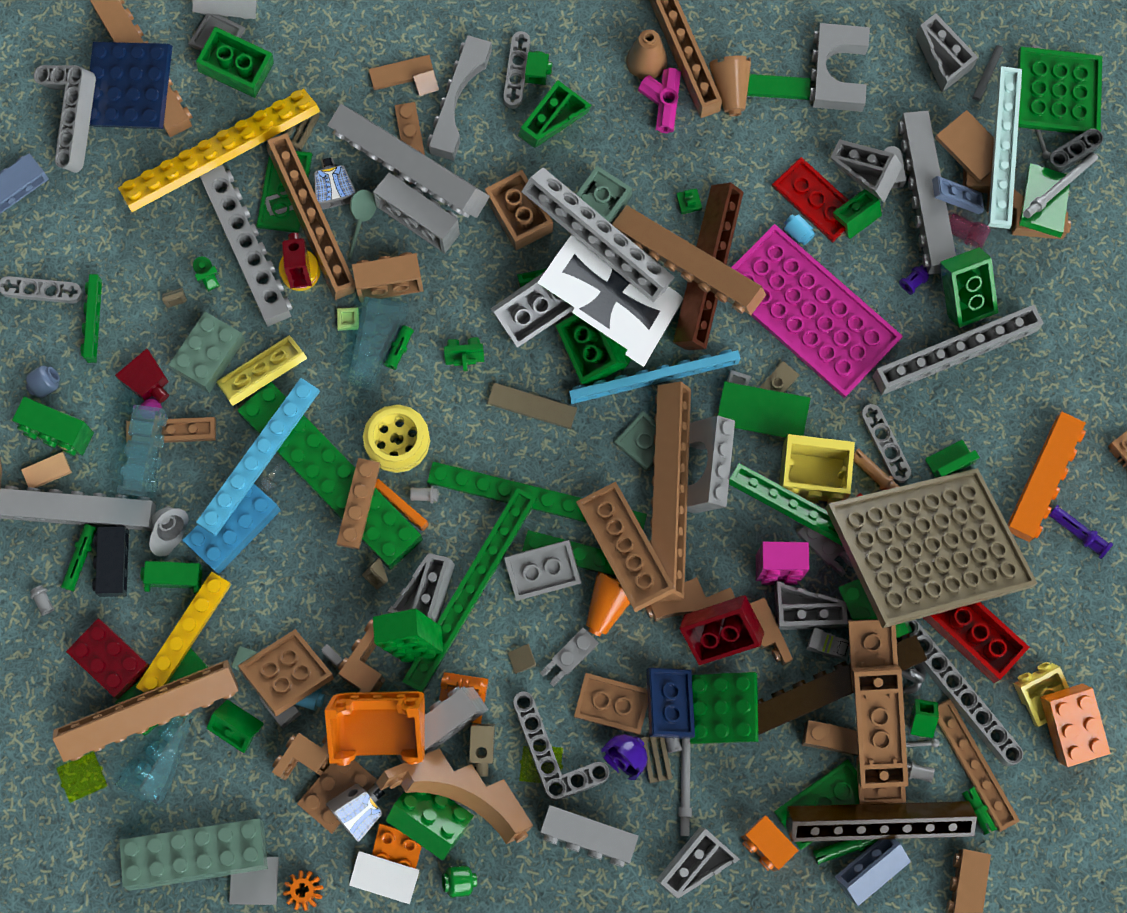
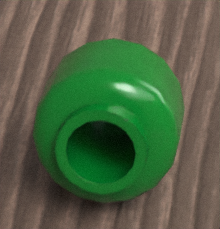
(458, 881)

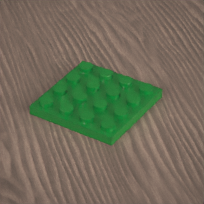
(1060, 90)

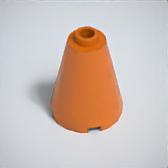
(606, 604)

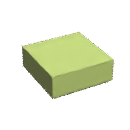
(347, 318)

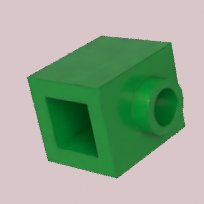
(537, 68)
(924, 718)

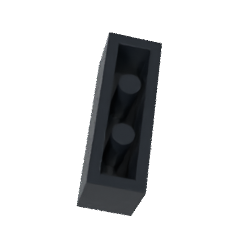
(111, 562)

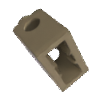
(482, 736)

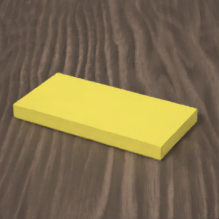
(261, 370)

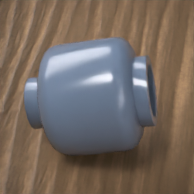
(42, 381)

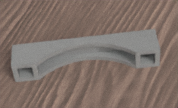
(473, 60)

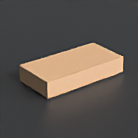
(46, 470)

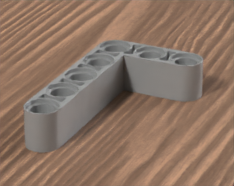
(76, 110)
(547, 755)

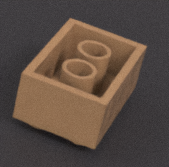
(516, 213)
(388, 276)

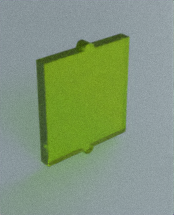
(528, 770)
(82, 777)

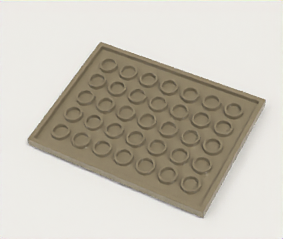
(930, 547)

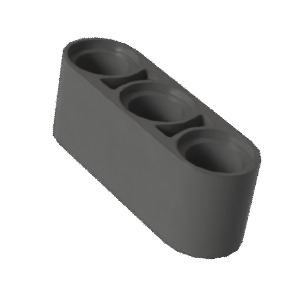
(1080, 145)

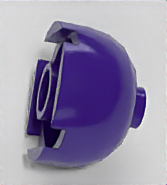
(627, 754)

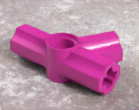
(659, 92)

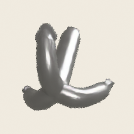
(917, 676)

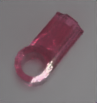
(970, 232)

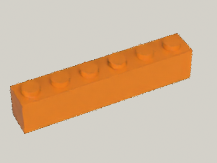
(1045, 477)

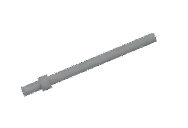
(1040, 202)
(685, 811)

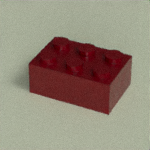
(722, 630)
(108, 658)

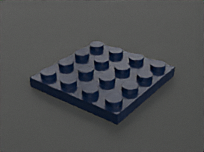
(130, 84)

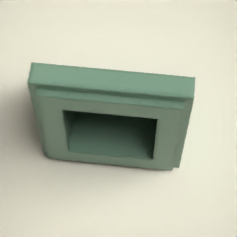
(241, 656)

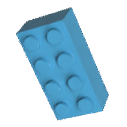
(239, 530)

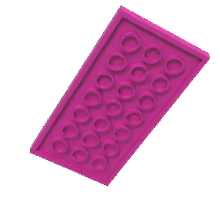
(815, 312)

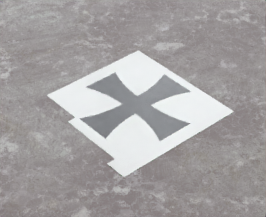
(609, 300)

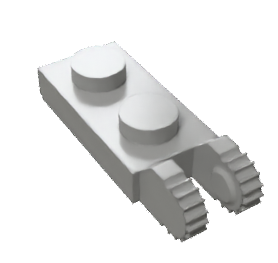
(825, 549)
(571, 655)

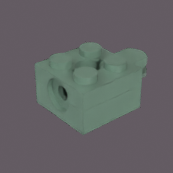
(605, 194)

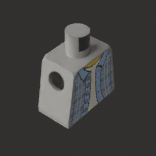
(332, 185)
(357, 809)

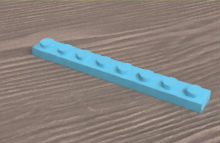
(662, 374)
(258, 457)

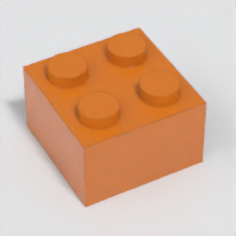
(769, 844)

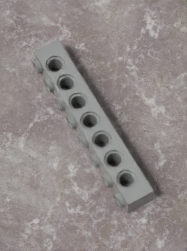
(598, 234)
(271, 312)
(957, 349)

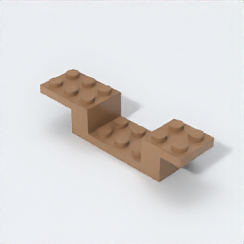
(356, 674)
(879, 712)

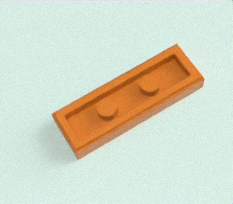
(402, 506)

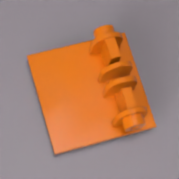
(451, 681)
(396, 846)

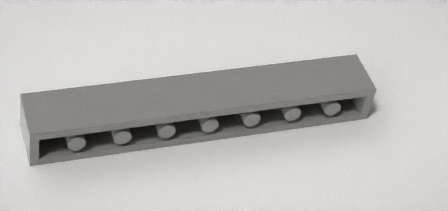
(923, 166)
(76, 508)

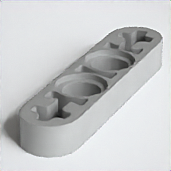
(516, 70)
(40, 289)
(888, 442)

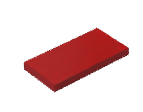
(812, 197)

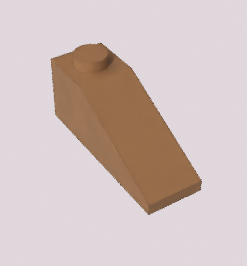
(830, 738)

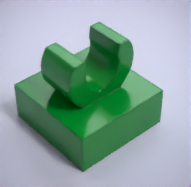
(689, 201)

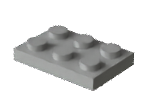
(542, 570)

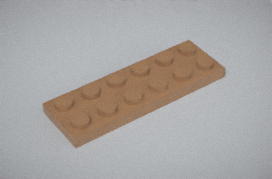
(625, 547)

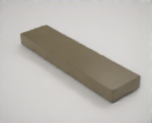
(532, 406)

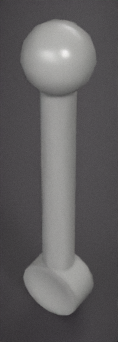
(1045, 154)
(934, 743)

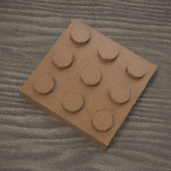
(285, 672)

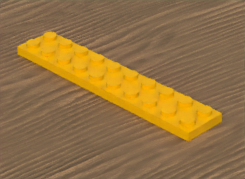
(218, 149)

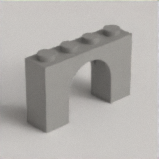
(827, 91)
(717, 437)

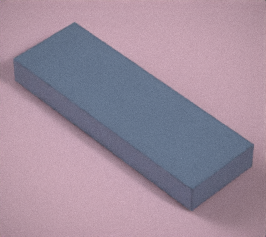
(958, 195)

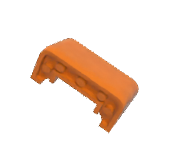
(376, 726)

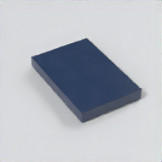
(670, 703)

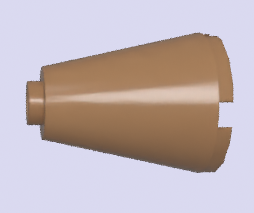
(647, 56)
(732, 82)

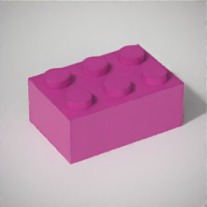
(782, 562)

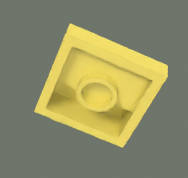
(1042, 682)

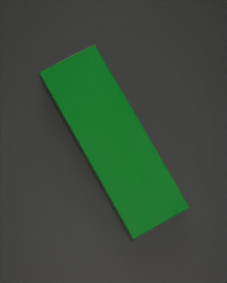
(779, 87)

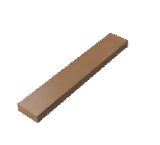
(975, 766)

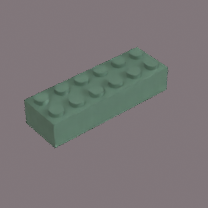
(193, 854)

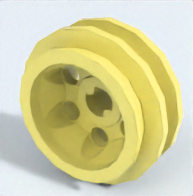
(388, 417)

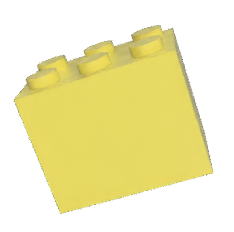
(817, 468)

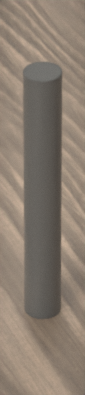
(988, 73)

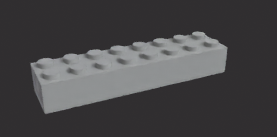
(408, 162)

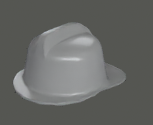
(167, 530)

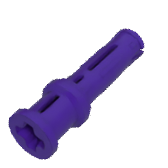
(914, 279)
(1090, 539)

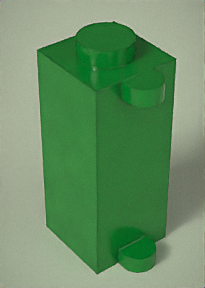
(171, 575)

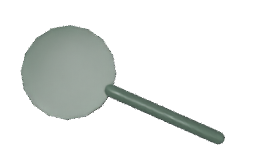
(362, 208)

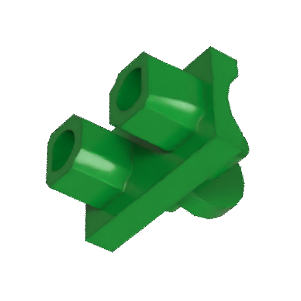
(206, 273)
(464, 354)

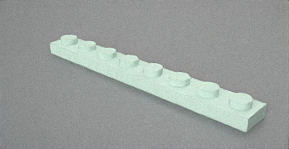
(1005, 147)

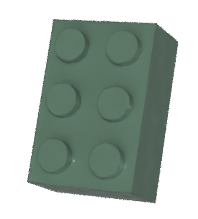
(207, 352)

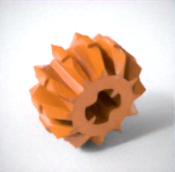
(297, 884)

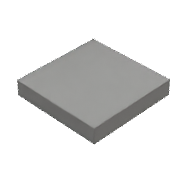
(207, 25)
(257, 886)

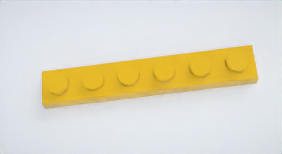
(184, 633)

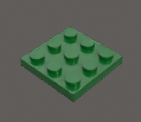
(725, 708)

